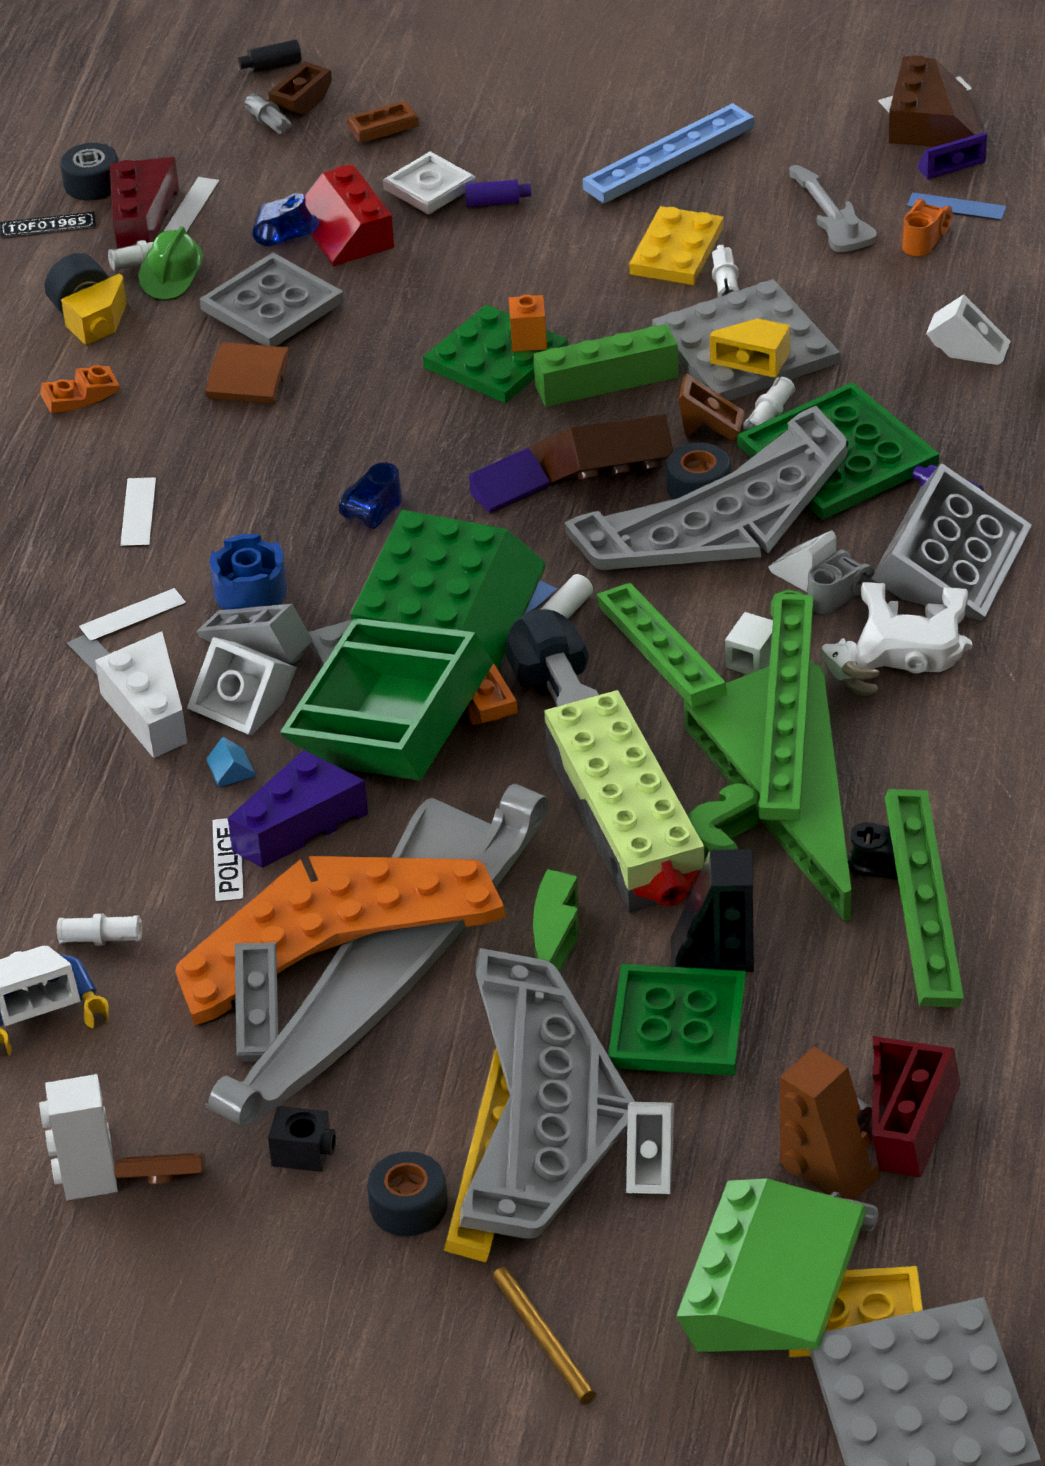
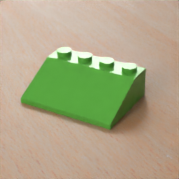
(769, 1268)

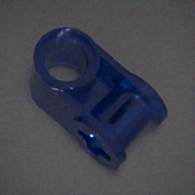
(283, 220)
(373, 495)

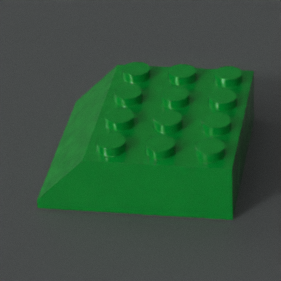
(452, 578)
(389, 697)

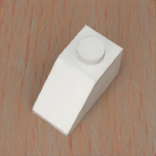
(967, 333)
(649, 1147)

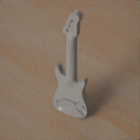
(843, 227)

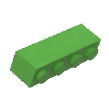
(606, 365)

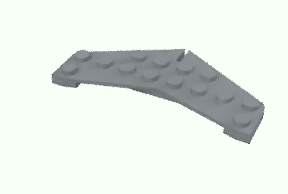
(717, 518)
(562, 1101)

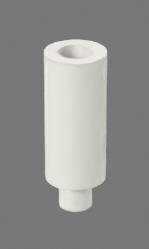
(570, 596)

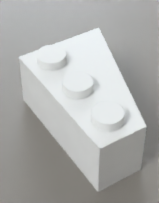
(144, 693)
(78, 1137)

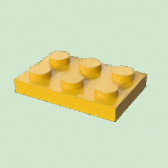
(676, 245)
(873, 1296)

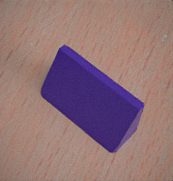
(953, 156)
(508, 480)

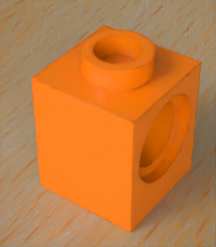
(527, 323)

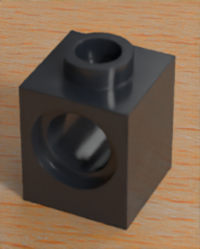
(301, 1138)

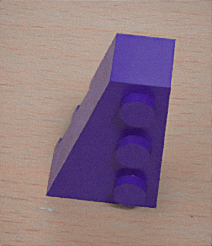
(294, 806)

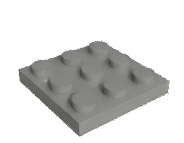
(271, 300)

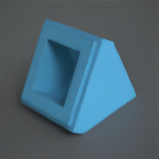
(229, 763)

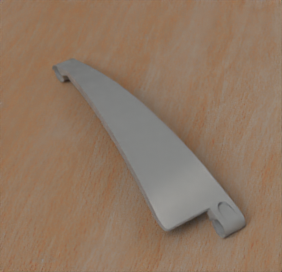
(382, 967)

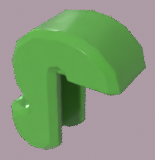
(725, 819)

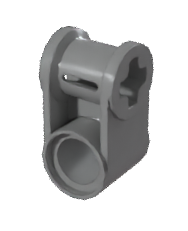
(836, 581)

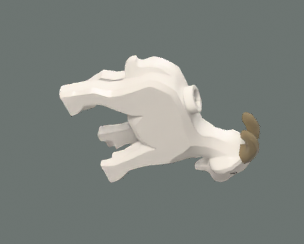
(899, 640)

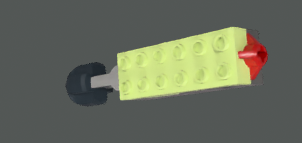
(607, 768)

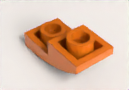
(88, 388)

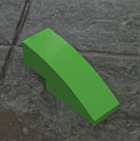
(556, 918)

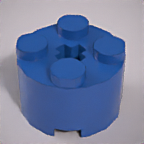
(248, 573)

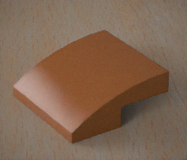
(247, 372)

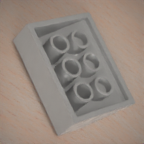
(952, 541)

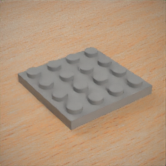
(767, 301)
(924, 1391)

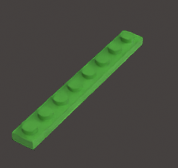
(786, 708)

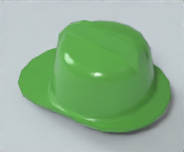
(170, 265)

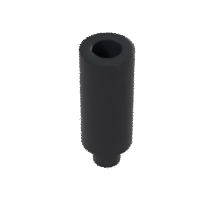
(271, 56)

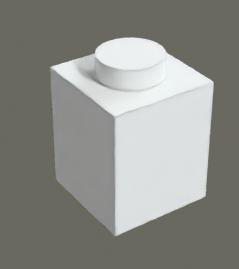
(749, 644)

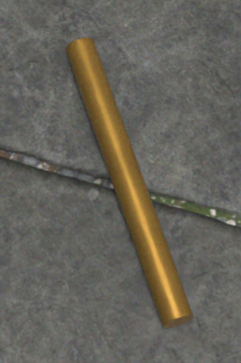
(544, 1336)

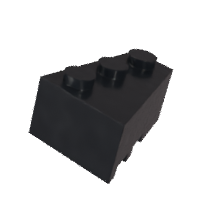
(718, 916)

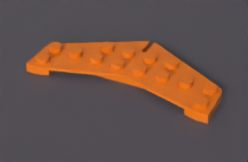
(344, 904)

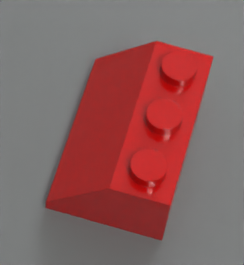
(349, 216)

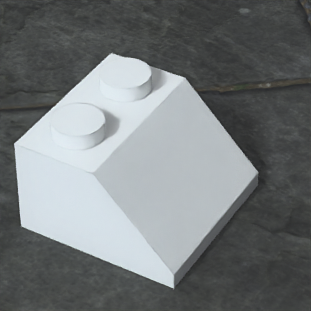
(240, 686)

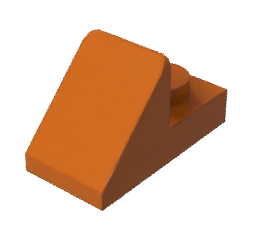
(492, 700)

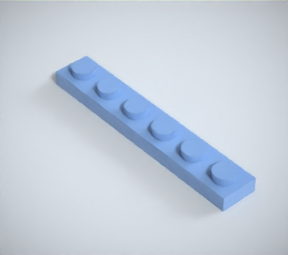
(668, 153)

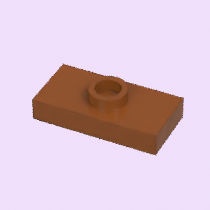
(382, 121)
(160, 1167)

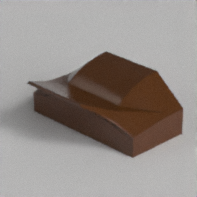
(302, 88)

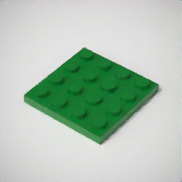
(878, 448)

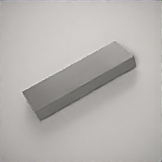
(255, 999)

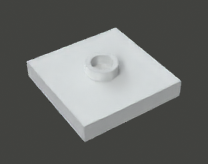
(428, 182)

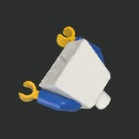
(44, 982)

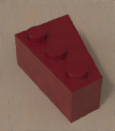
(141, 197)
(910, 1101)

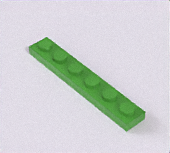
(662, 645)
(923, 898)

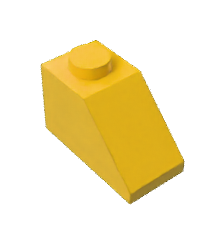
(95, 310)
(751, 346)

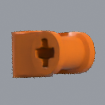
(924, 227)

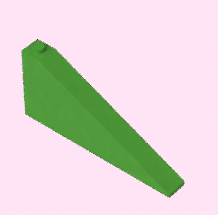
(733, 739)

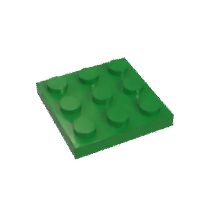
(482, 356)
(677, 1019)

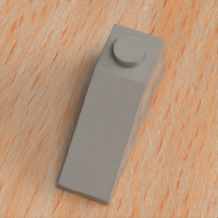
(267, 629)

